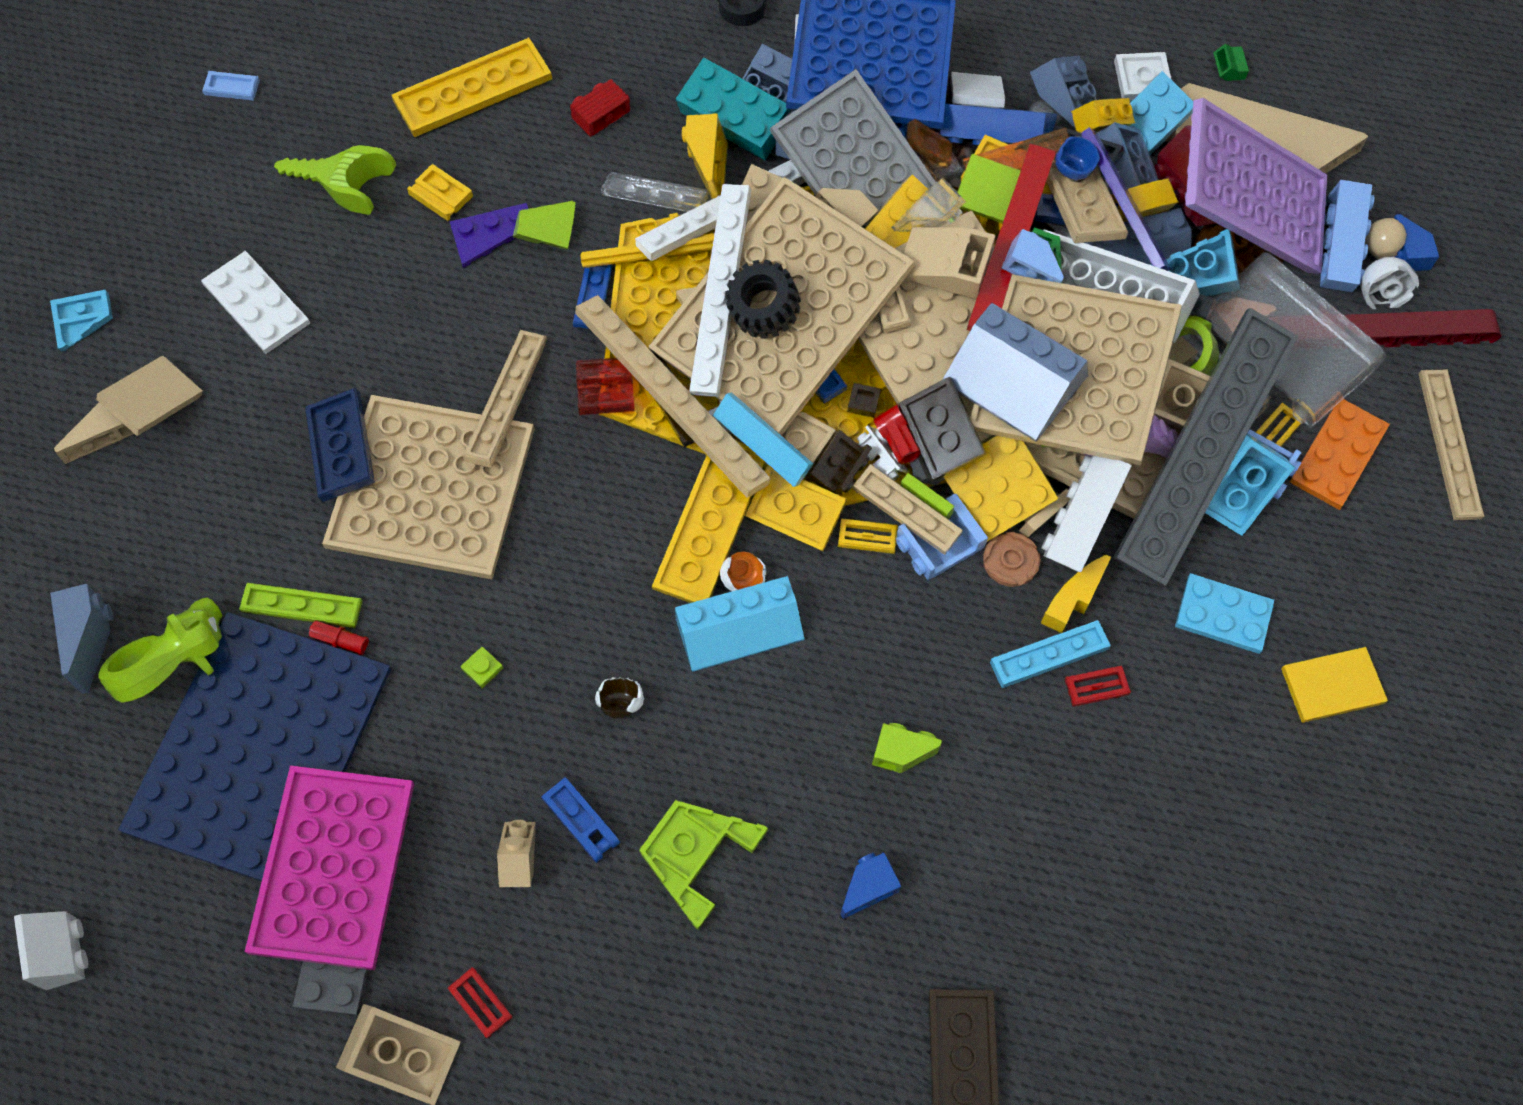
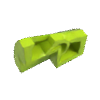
(546, 224)

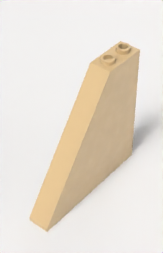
(1311, 139)

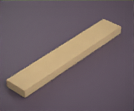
(505, 399)
(1451, 445)

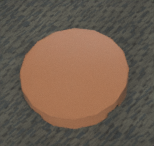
(1008, 567)

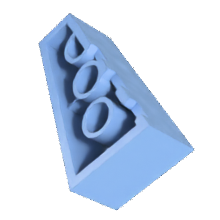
(1346, 235)

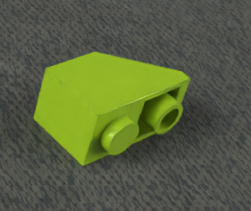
(902, 748)

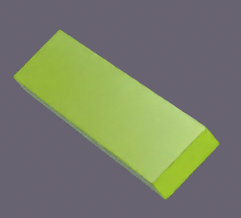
(301, 605)

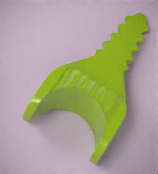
(344, 174)

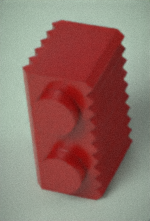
(600, 107)

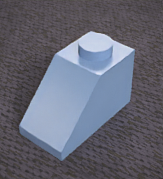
(1032, 258)

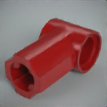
(896, 431)

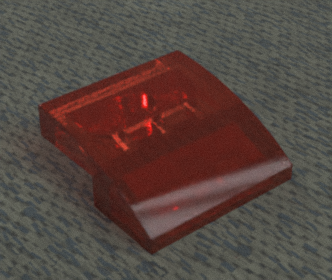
(604, 387)

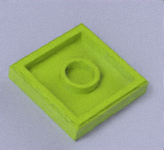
(987, 188)

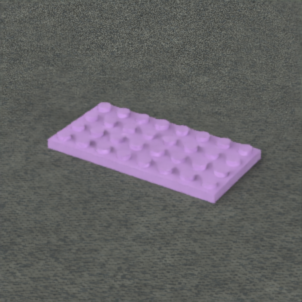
(1255, 187)

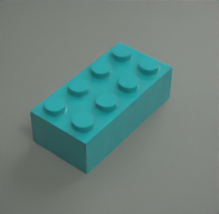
(742, 108)

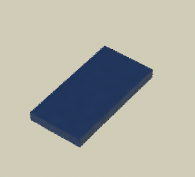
(339, 445)

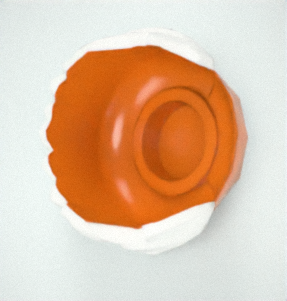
(742, 571)

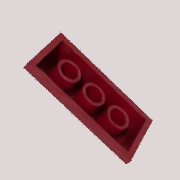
(1173, 165)

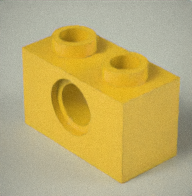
(1102, 113)

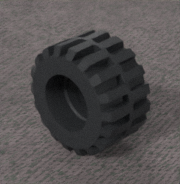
(755, 280)

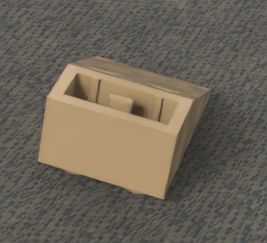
(949, 258)

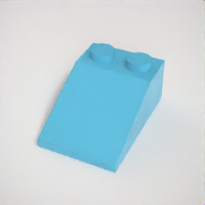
(1248, 485)

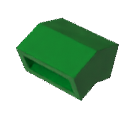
(1231, 63)

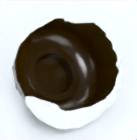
(619, 697)

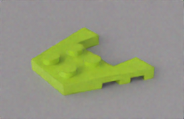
(684, 845)

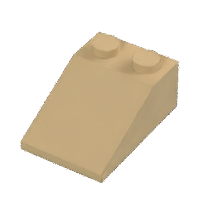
(398, 1054)

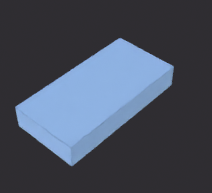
(231, 85)

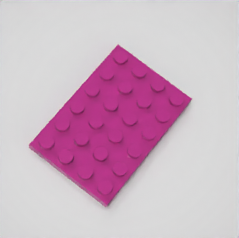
(330, 868)

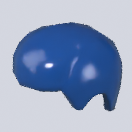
(1077, 158)

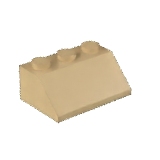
(1179, 394)

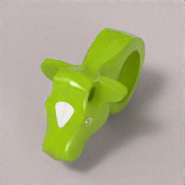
(152, 659)

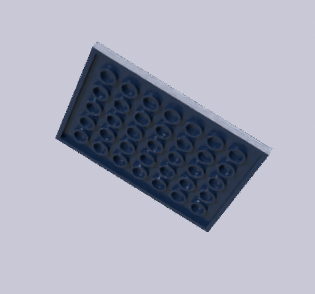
(238, 732)

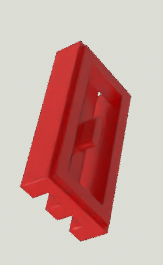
(1073, 692)
(496, 1023)

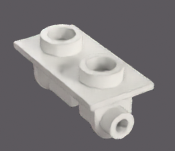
(887, 463)

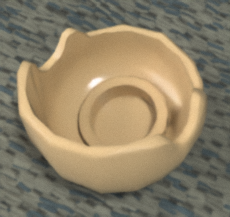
(1385, 238)

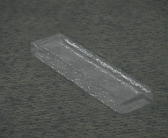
(653, 192)

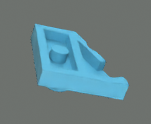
(79, 316)

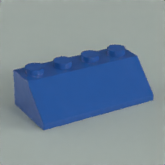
(999, 123)

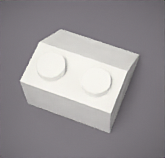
(50, 948)

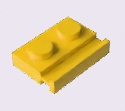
(440, 192)

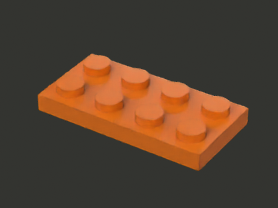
(1339, 453)

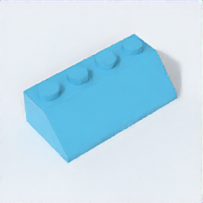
(739, 623)

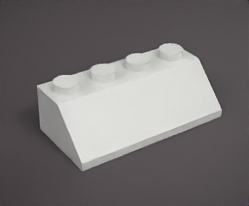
(1086, 511)

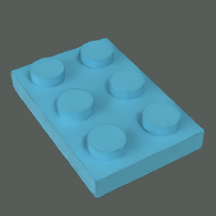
(1160, 110)
(1224, 613)

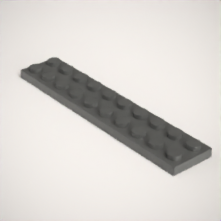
(1206, 447)

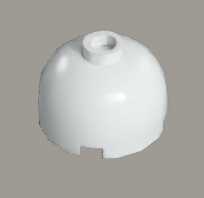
(1392, 278)

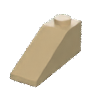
(92, 433)

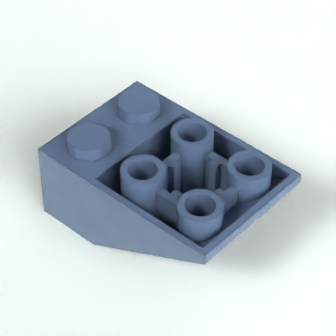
(770, 72)
(1064, 85)

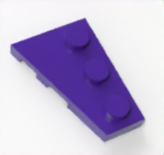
(484, 232)

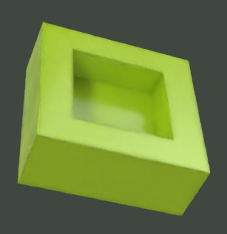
(481, 667)

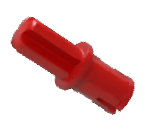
(338, 637)

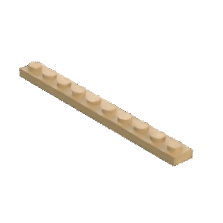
(673, 396)

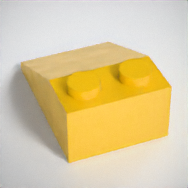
(708, 149)

